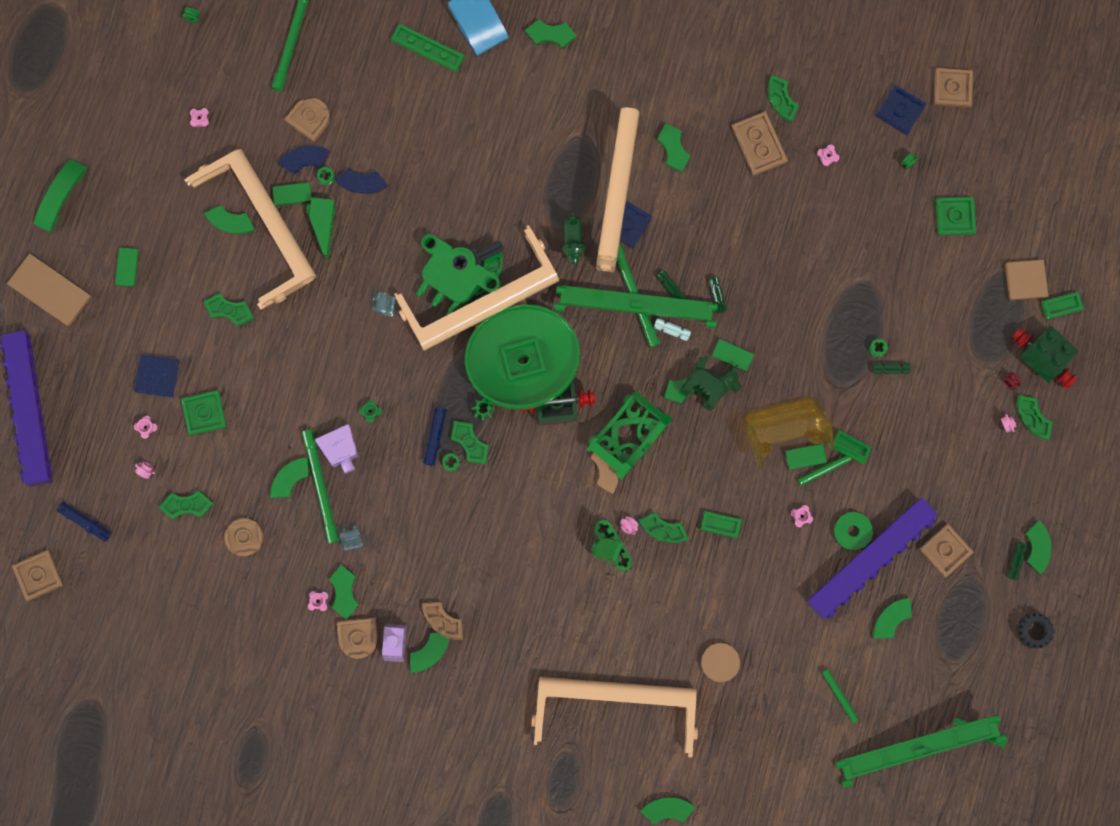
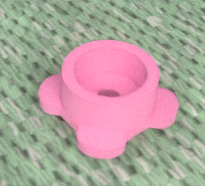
(199, 122)
(823, 155)
(145, 421)
(1008, 423)
(144, 469)
(804, 510)
(629, 525)
(315, 596)

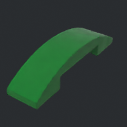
(57, 194)

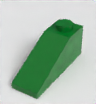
(322, 218)
(607, 550)

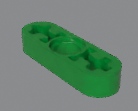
(611, 530)

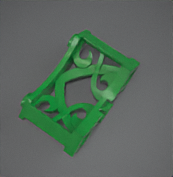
(627, 462)

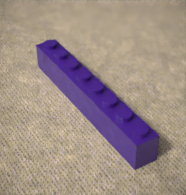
(26, 408)
(871, 558)

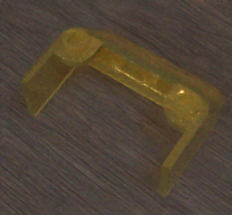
(787, 423)

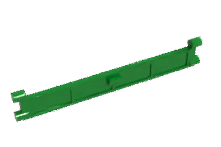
(636, 304)
(920, 748)

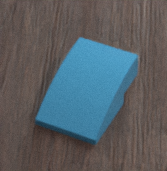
(478, 23)

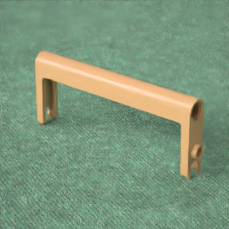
(617, 189)
(271, 217)
(487, 305)
(620, 693)

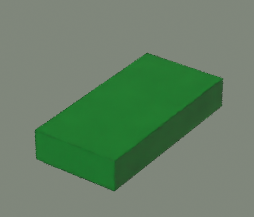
(292, 194)
(127, 267)
(1062, 305)
(732, 355)
(851, 447)
(805, 457)
(720, 524)

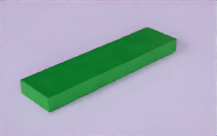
(427, 48)

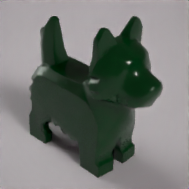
(573, 244)
(710, 386)

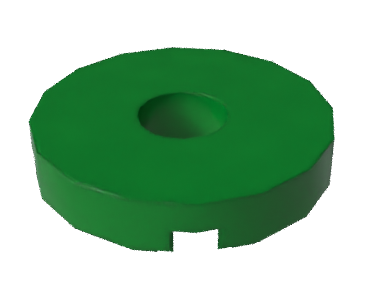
(864, 531)

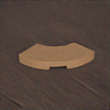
(607, 475)
(441, 622)

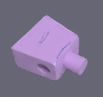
(339, 448)
(394, 642)

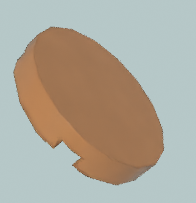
(244, 537)
(720, 662)

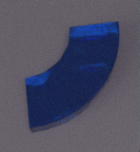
(304, 157)
(361, 183)

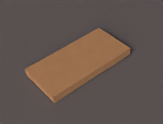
(49, 290)

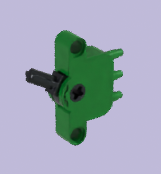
(452, 281)

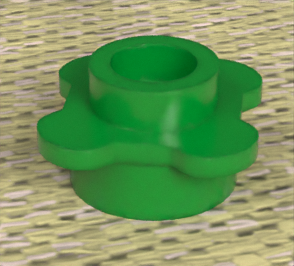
(370, 405)

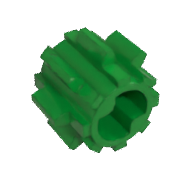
(477, 409)

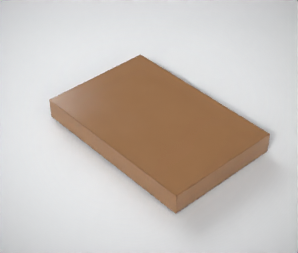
(759, 143)

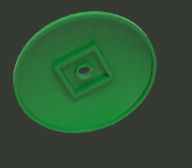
(517, 333)

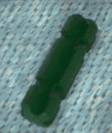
(670, 285)
(717, 294)
(891, 368)
(1017, 561)

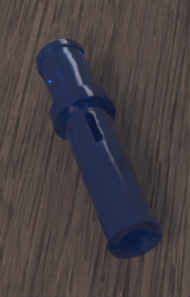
(434, 437)
(91, 526)

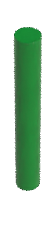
(823, 470)
(840, 695)

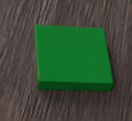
(955, 216)
(204, 413)

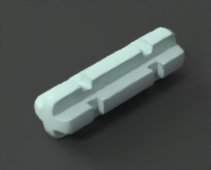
(672, 329)

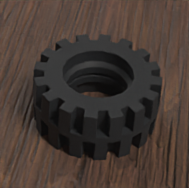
(1047, 628)

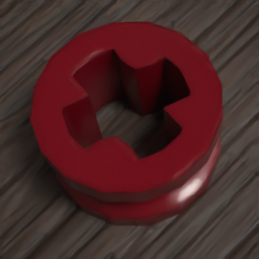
(1012, 381)

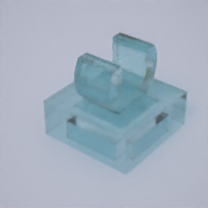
(384, 304)
(351, 539)

